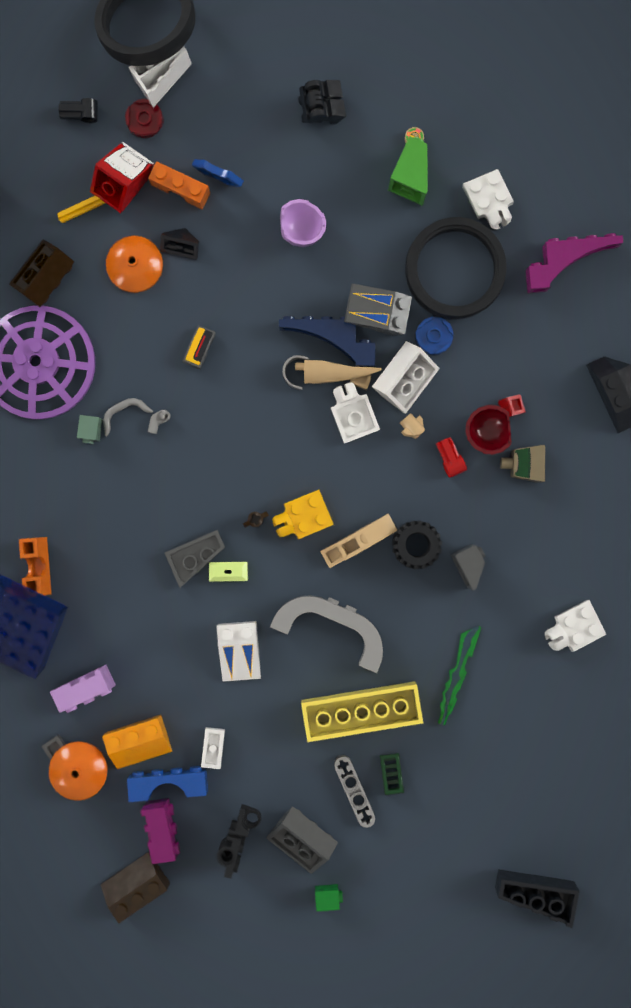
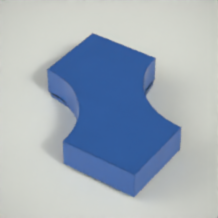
(220, 174)

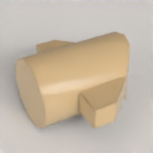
(412, 426)

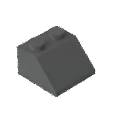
(470, 564)

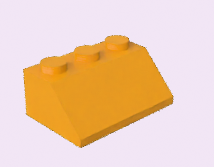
(137, 742)

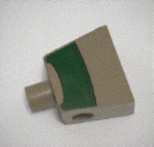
(526, 463)

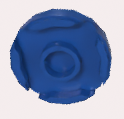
(434, 335)

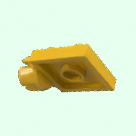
(303, 516)

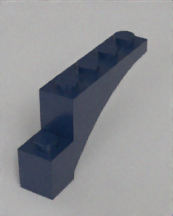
(335, 332)

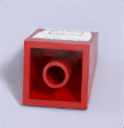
(120, 176)

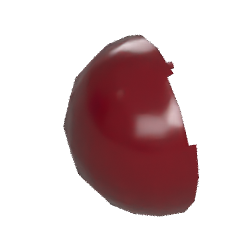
(489, 429)

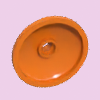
(139, 275)
(85, 760)

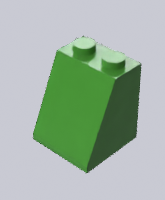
(411, 172)

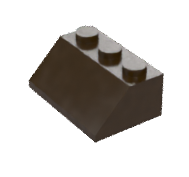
(42, 273)
(134, 887)

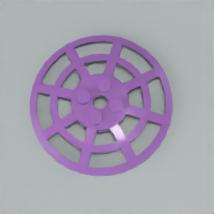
(49, 362)

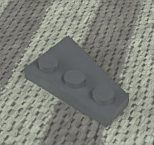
(193, 556)

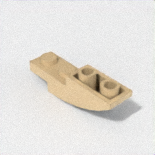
(359, 540)

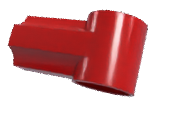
(452, 461)

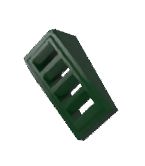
(400, 789)

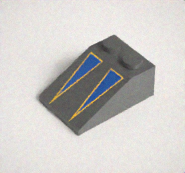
(378, 309)

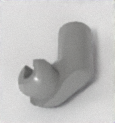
(157, 419)

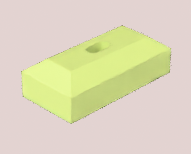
(238, 569)

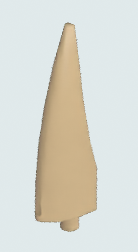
(327, 372)

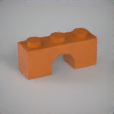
(169, 180)
(36, 554)

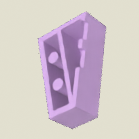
(83, 689)

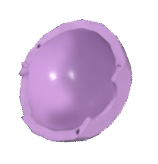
(302, 223)

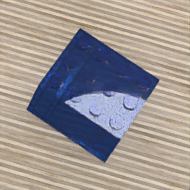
(27, 627)

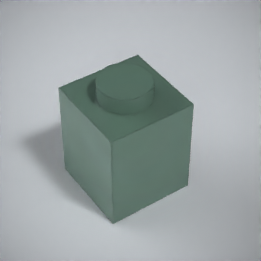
(89, 429)

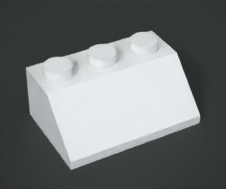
(406, 377)

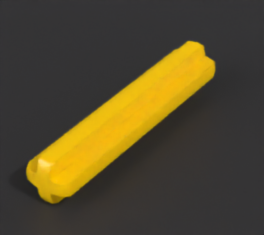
(79, 209)

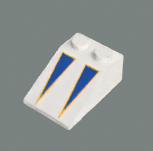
(239, 651)

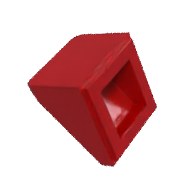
(513, 405)

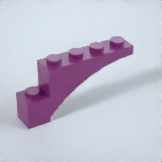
(561, 254)

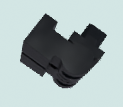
(322, 101)

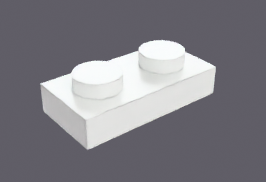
(213, 748)

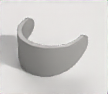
(285, 366)

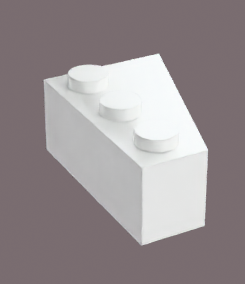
(158, 78)

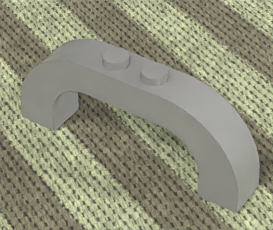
(347, 616)

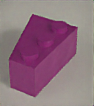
(161, 830)

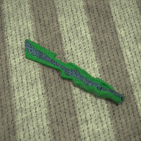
(466, 648)

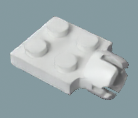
(490, 198)
(353, 413)
(575, 628)

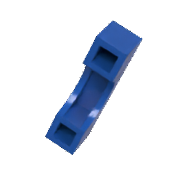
(191, 781)

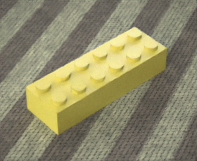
(361, 711)

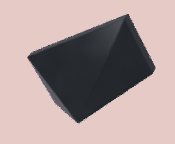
(180, 243)

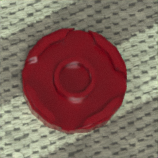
(143, 119)

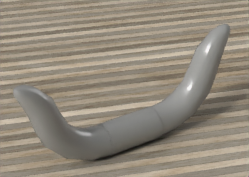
(120, 406)

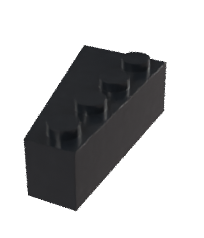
(540, 894)

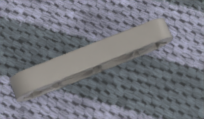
(351, 792)

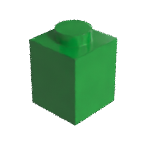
(328, 897)

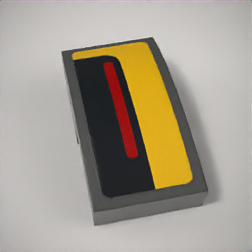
(198, 347)

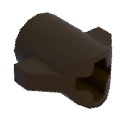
(255, 519)

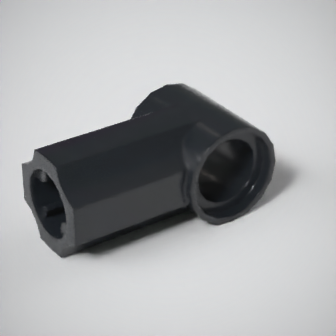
(83, 110)

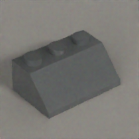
(302, 840)

